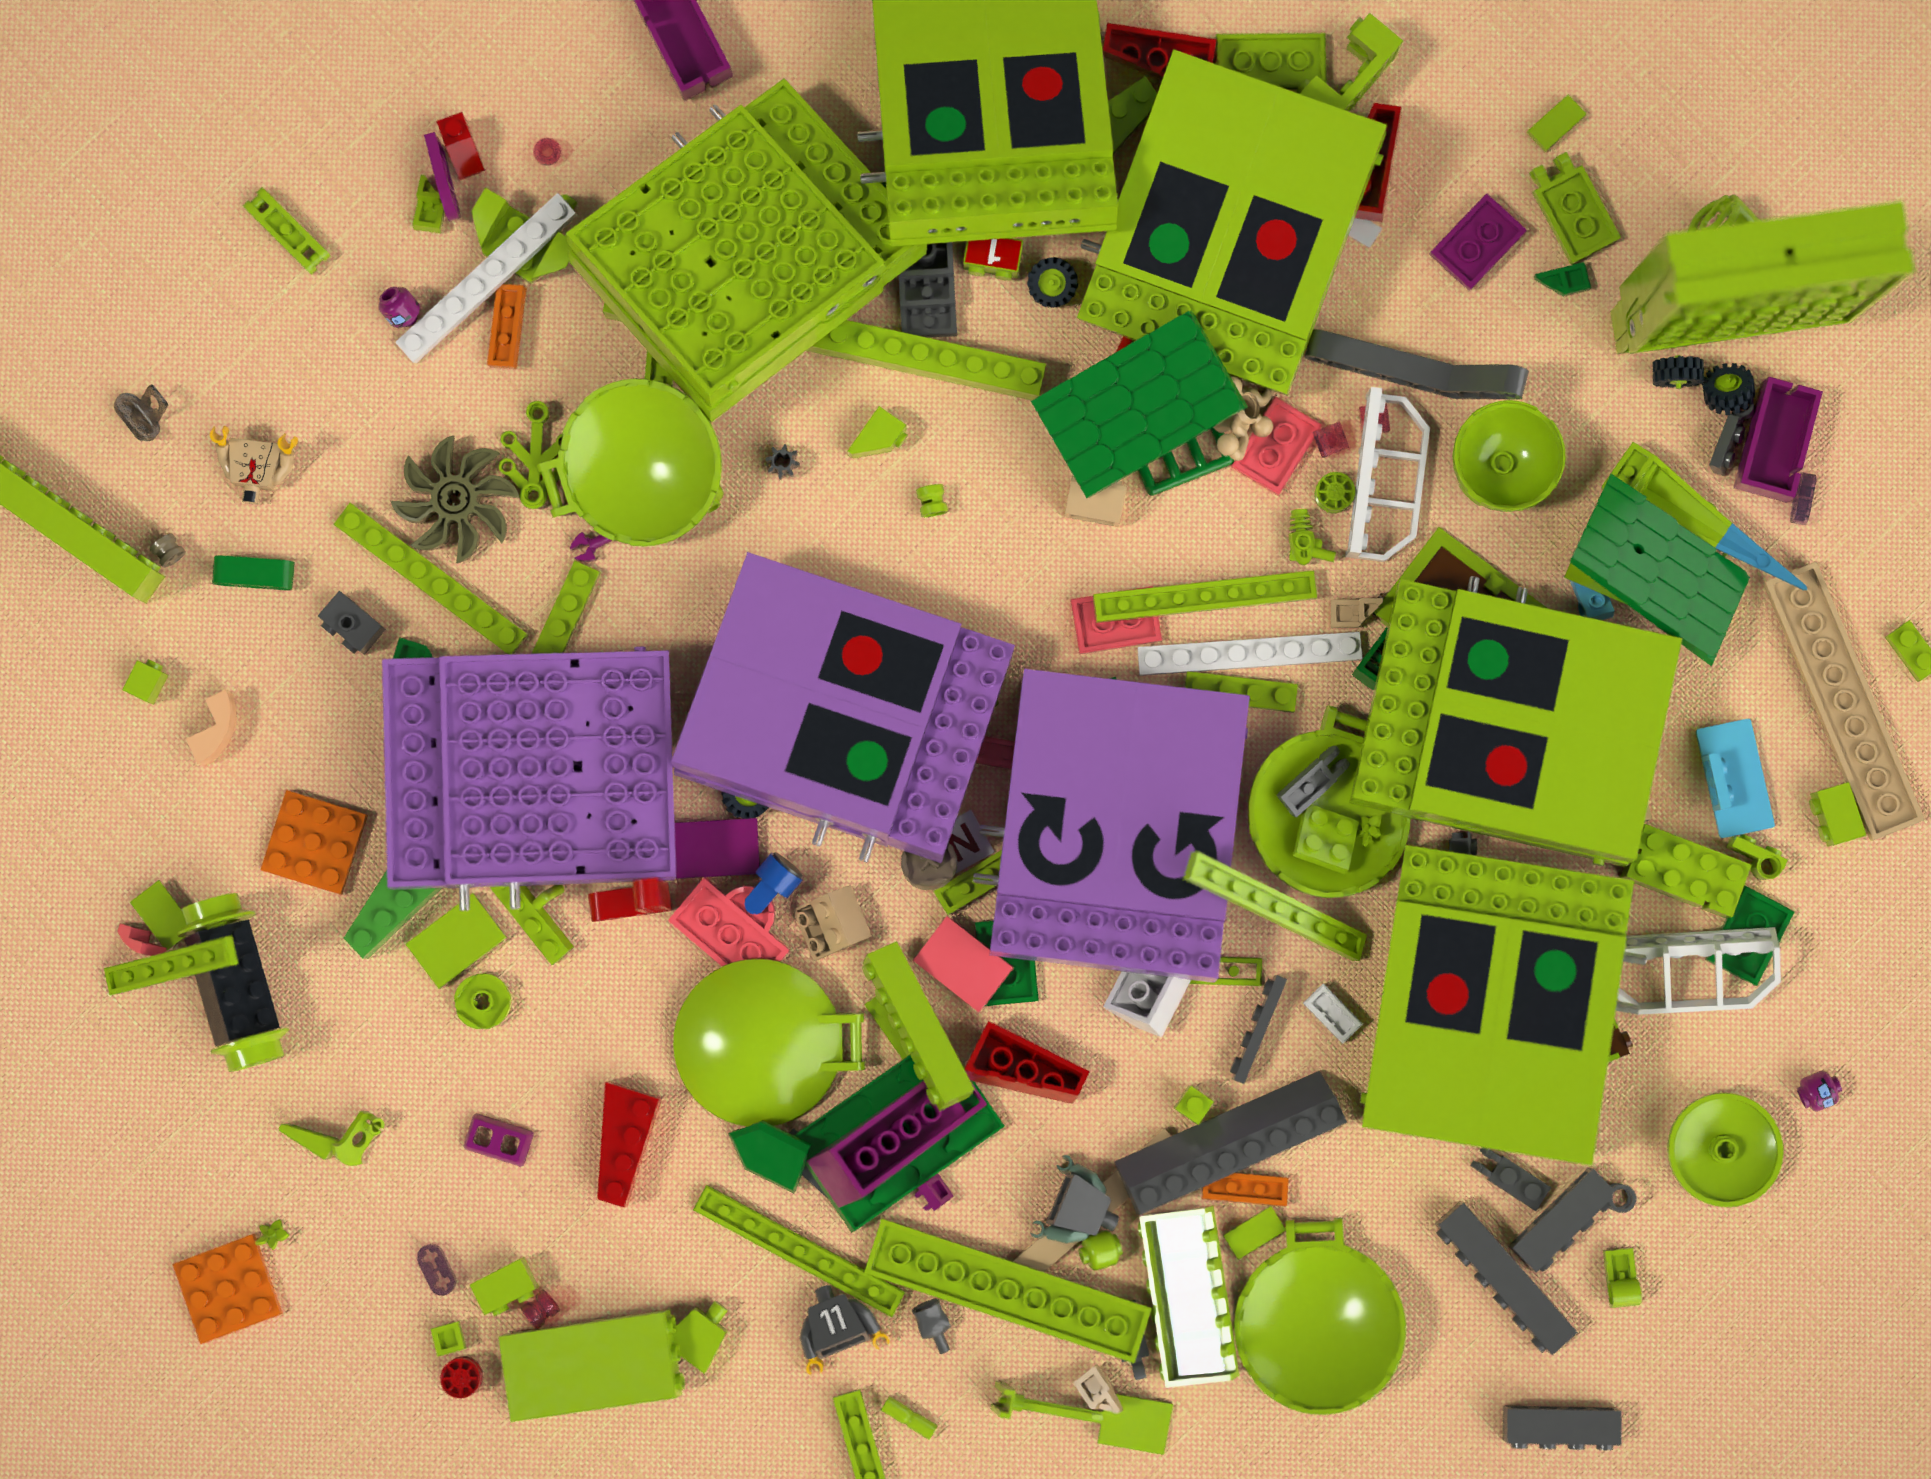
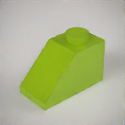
(879, 435)

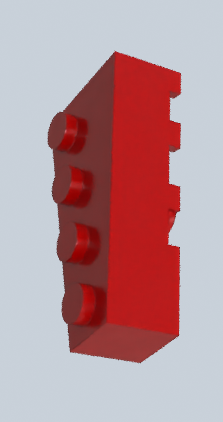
(1022, 1066)

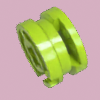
(1334, 492)

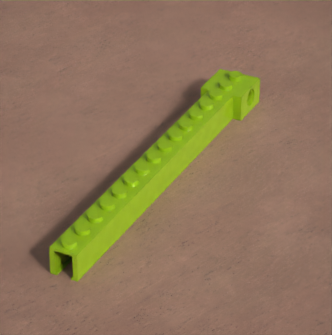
(928, 358)

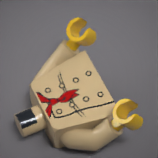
(254, 463)

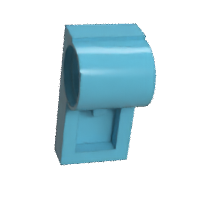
(1592, 604)

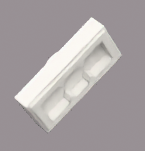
(1332, 1013)

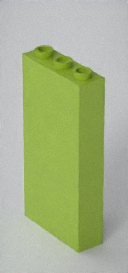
(591, 1365)

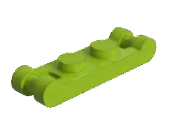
(286, 230)

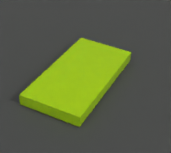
(1274, 57)

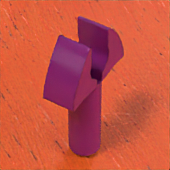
(593, 544)

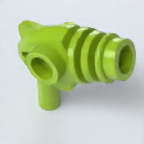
(1303, 542)

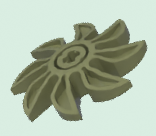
(440, 500)

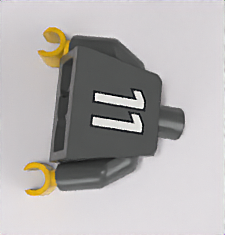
(836, 1326)

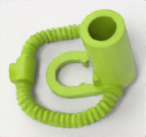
(1729, 207)

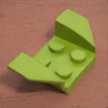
(498, 221)

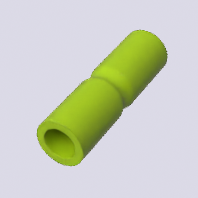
(906, 1416)

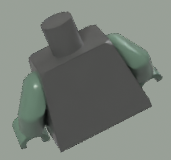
(1078, 1207)

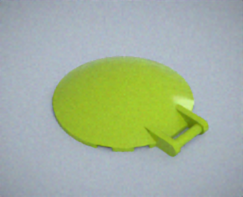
(636, 463)
(1276, 830)
(761, 1042)
(1320, 1324)

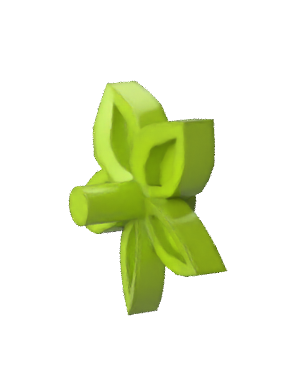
(1369, 829)
(272, 1234)

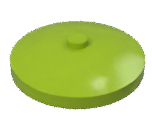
(1725, 1149)

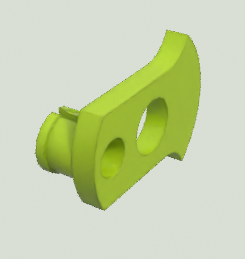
(352, 1154)

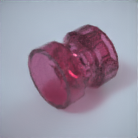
(540, 1309)

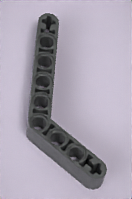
(1415, 371)

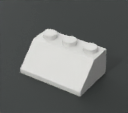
(1146, 1000)

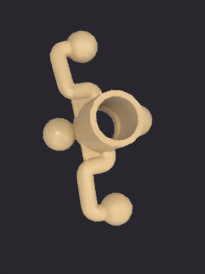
(1240, 422)

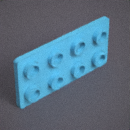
(1735, 778)

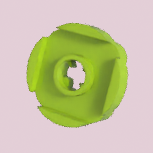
(466, 1001)

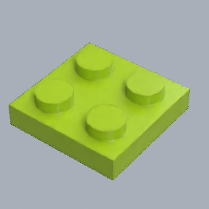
(1326, 838)

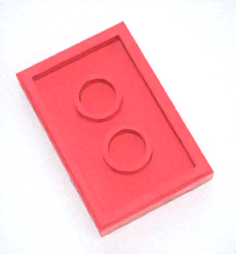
(1274, 458)
(1110, 635)
(963, 964)

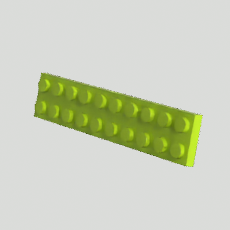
(1008, 1290)

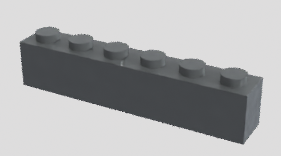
(1505, 1278)

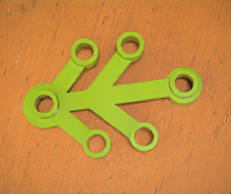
(530, 460)

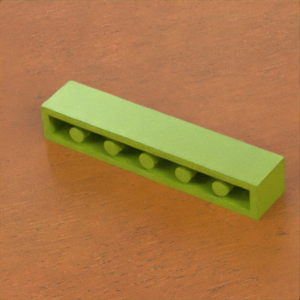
(917, 1026)

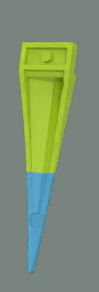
(1678, 499)

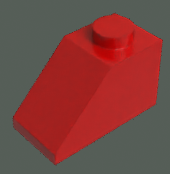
(460, 145)

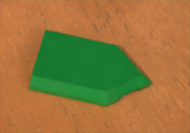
(771, 1154)

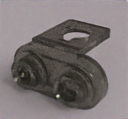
(138, 413)

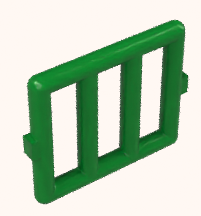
(1178, 478)

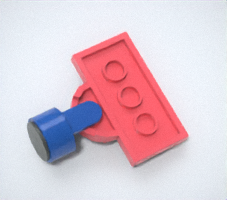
(738, 923)

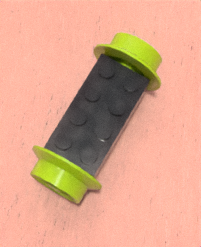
(236, 995)

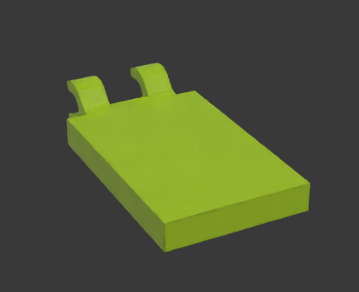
(1573, 209)

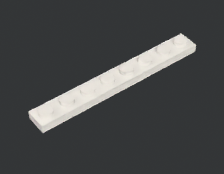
(486, 278)
(1249, 653)

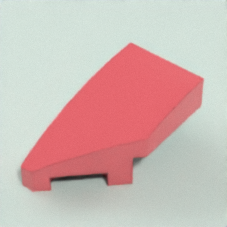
(138, 940)

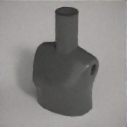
(932, 1323)

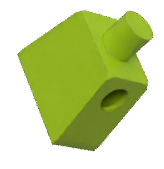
(701, 1335)

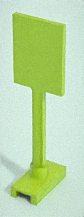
(1139, 1427)

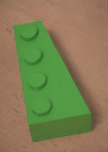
(384, 915)

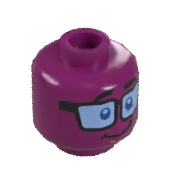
(399, 307)
(1819, 1091)

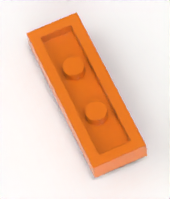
(506, 326)
(1248, 1189)

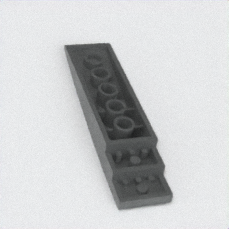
(929, 294)

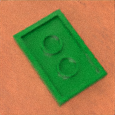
(1753, 912)
(1021, 982)

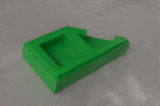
(1565, 280)

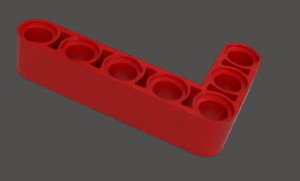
(644, 898)

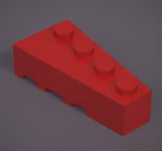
(1151, 49)
(1375, 196)
(624, 1139)

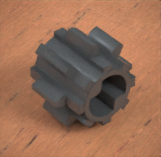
(785, 455)

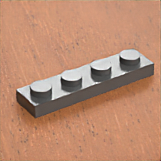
(1252, 1040)

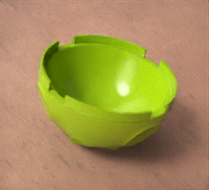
(1508, 456)

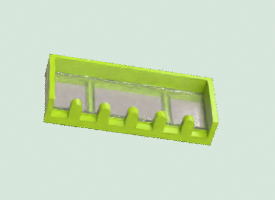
(1188, 1297)

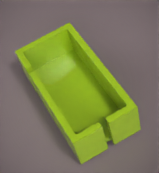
(1688, 872)

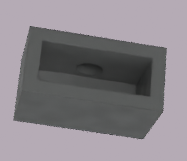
(351, 623)

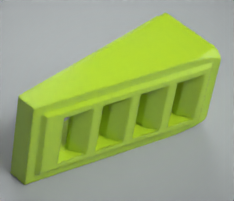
(313, 1141)

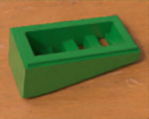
(1367, 671)

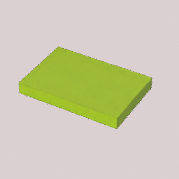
(456, 941)

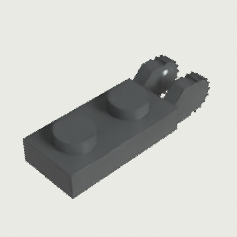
(1312, 782)
(1513, 1180)

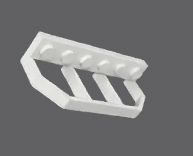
(1365, 484)
(1704, 945)

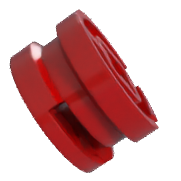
(461, 1377)

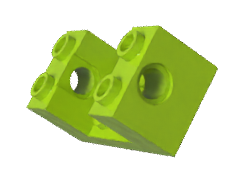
(1375, 47)

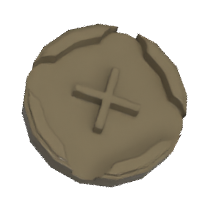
(928, 873)

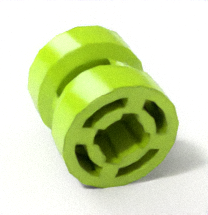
(932, 500)

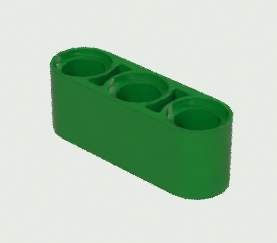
(253, 572)

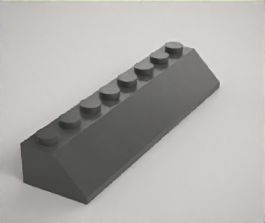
(1229, 1142)

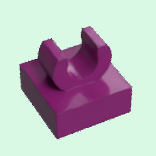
(935, 1192)

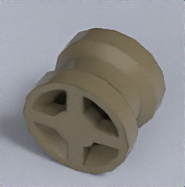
(167, 550)

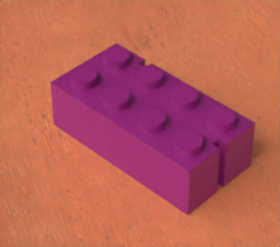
(685, 44)
(1778, 440)

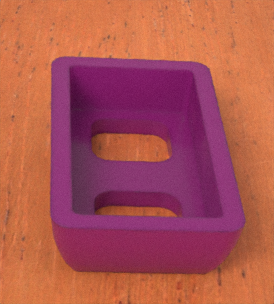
(499, 1130)

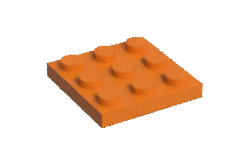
(314, 842)
(227, 1288)

